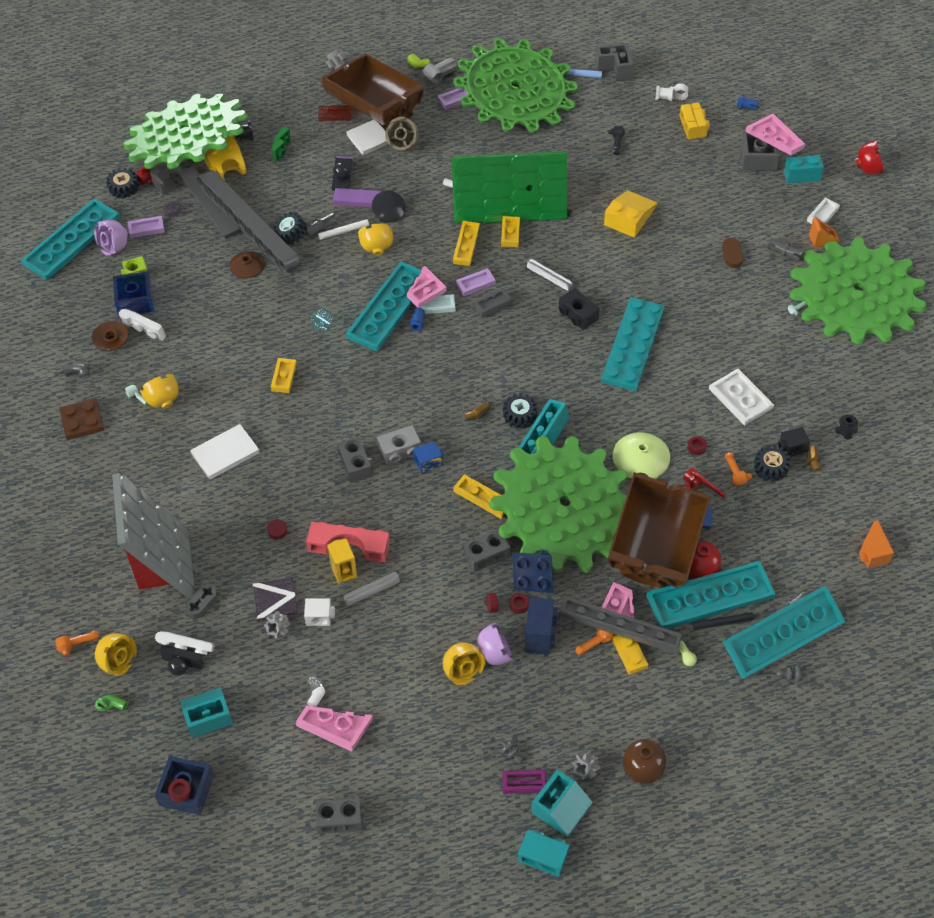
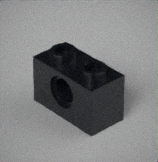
(578, 309)

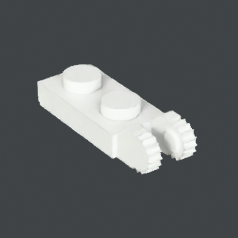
(141, 323)
(183, 642)

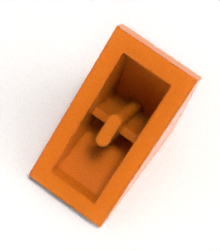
(822, 233)

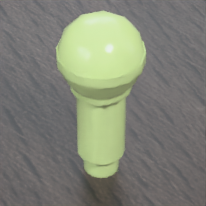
(689, 658)

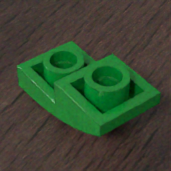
(281, 140)

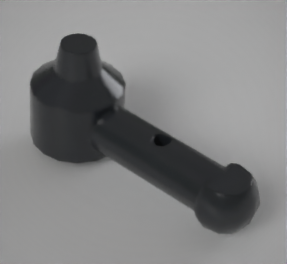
(617, 132)

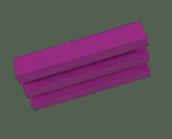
(523, 789)

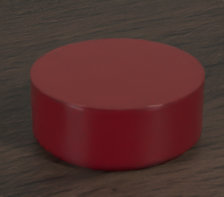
(697, 445)
(277, 529)
(492, 602)
(519, 603)
(179, 790)

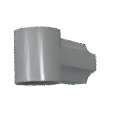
(436, 72)

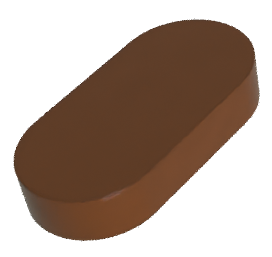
(732, 252)

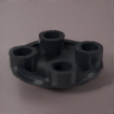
(388, 206)

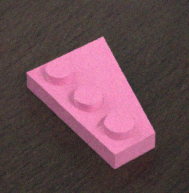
(776, 134)
(336, 727)

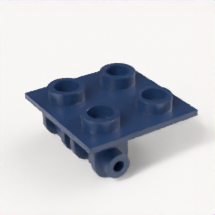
(533, 572)

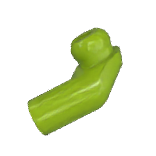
(416, 62)

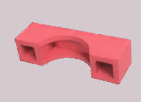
(371, 542)

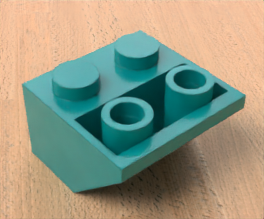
(206, 712)
(561, 803)

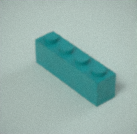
(548, 424)

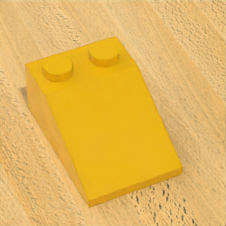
(629, 213)

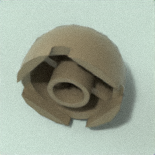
(402, 134)

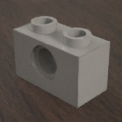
(389, 443)

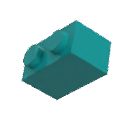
(803, 169)
(543, 852)

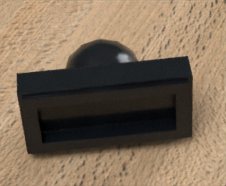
(342, 173)
(180, 659)

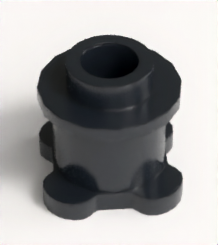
(247, 132)
(847, 427)

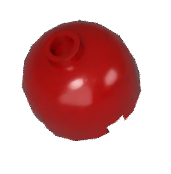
(870, 159)
(705, 561)

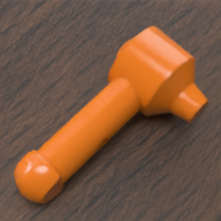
(739, 477)
(601, 636)
(65, 643)

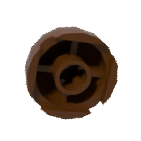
(644, 761)

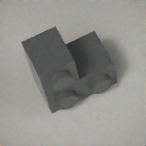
(616, 58)

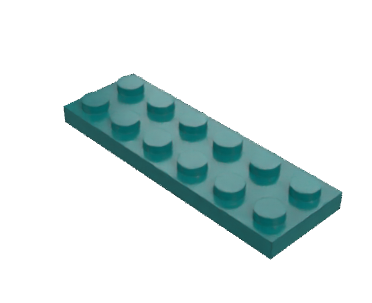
(68, 240)
(384, 309)
(632, 344)
(710, 595)
(783, 631)

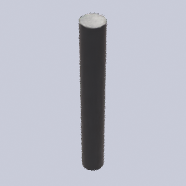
(723, 621)

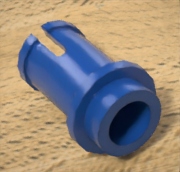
(747, 103)
(417, 321)

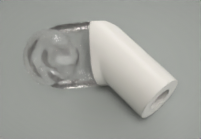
(317, 690)

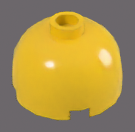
(376, 239)
(160, 391)
(114, 653)
(463, 662)

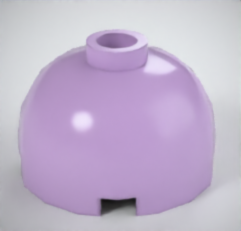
(111, 234)
(494, 645)

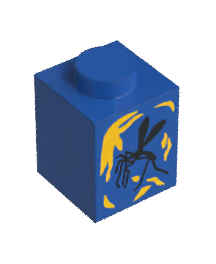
(428, 457)

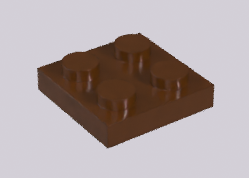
(81, 419)

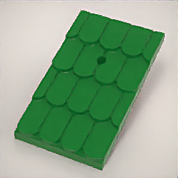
(510, 185)

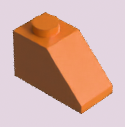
(876, 548)

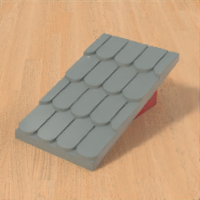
(152, 539)

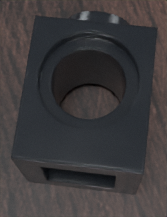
(794, 441)

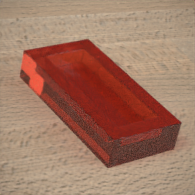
(334, 113)

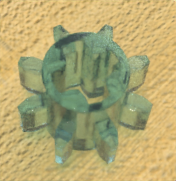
(320, 318)

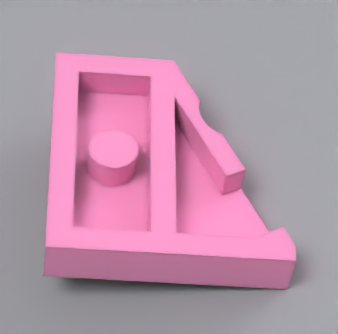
(425, 288)
(619, 600)

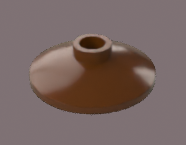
(247, 264)
(110, 330)

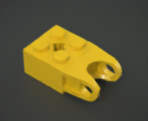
(226, 159)

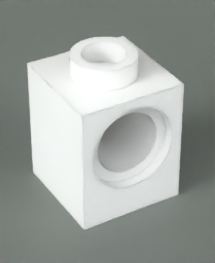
(318, 612)

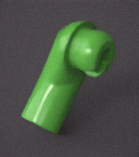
(110, 701)

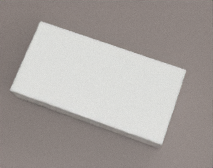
(824, 211)

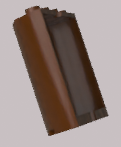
(374, 89)
(658, 532)

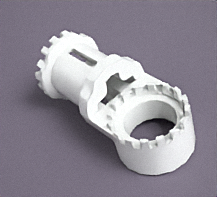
(671, 93)

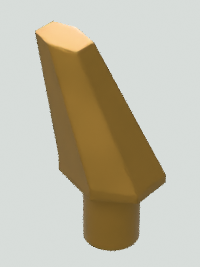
(477, 411)
(813, 458)

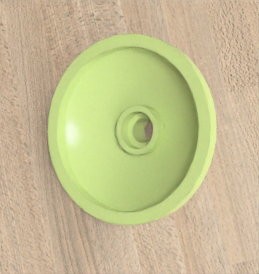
(651, 461)

